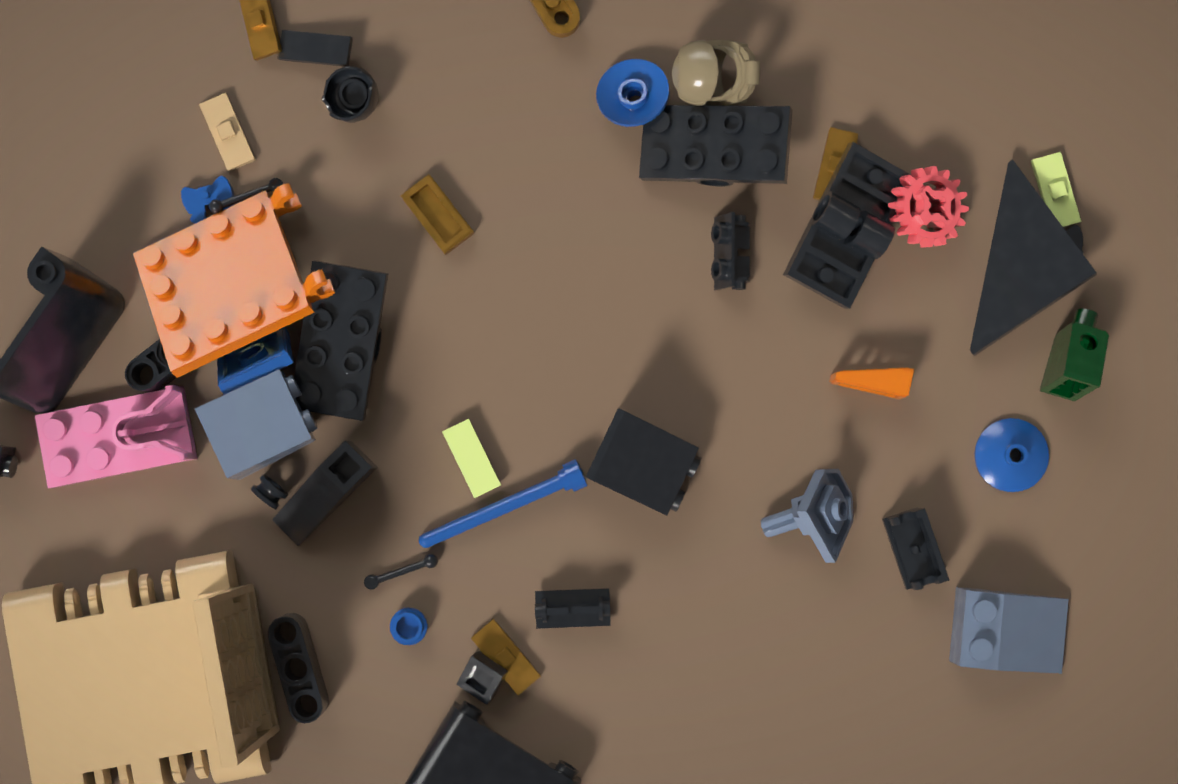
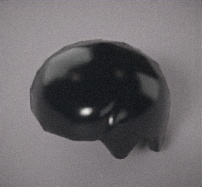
(350, 94)

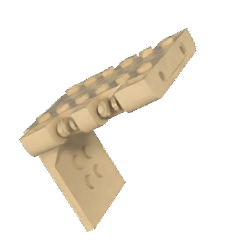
(143, 677)

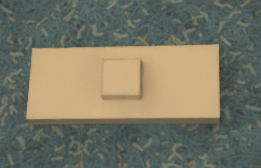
(227, 132)

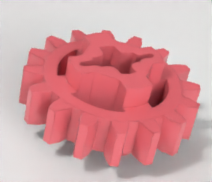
(923, 206)

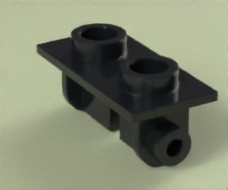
(728, 235)
(572, 608)

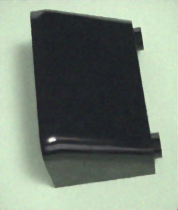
(59, 333)
(474, 754)

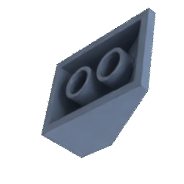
(1008, 631)

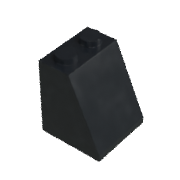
(644, 463)

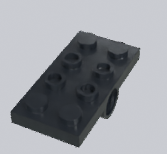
(717, 145)
(847, 227)
(341, 342)

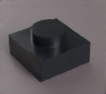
(482, 677)

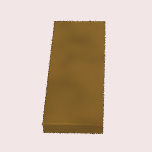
(260, 28)
(834, 148)
(502, 650)

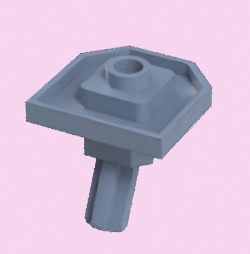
(821, 512)

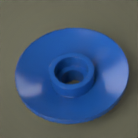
(632, 79)
(994, 459)

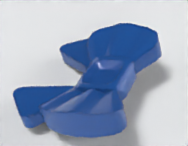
(196, 199)

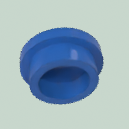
(408, 626)

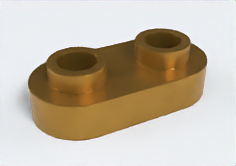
(550, 9)

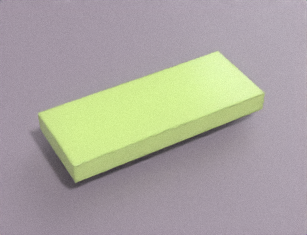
(1056, 188)
(471, 458)

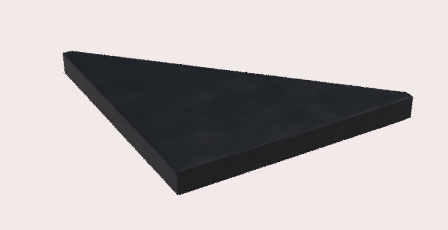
(1028, 263)

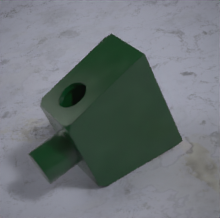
(1076, 358)

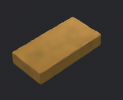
(437, 214)

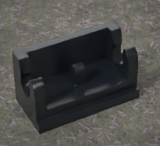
(915, 548)

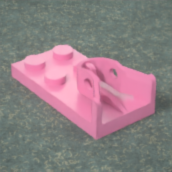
(116, 437)

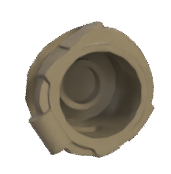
(699, 69)

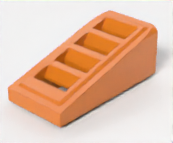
(885, 382)

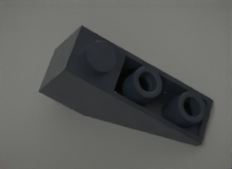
(324, 492)

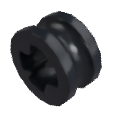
(269, 491)

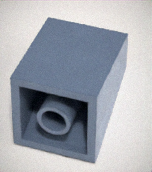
(257, 424)

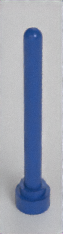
(568, 478)

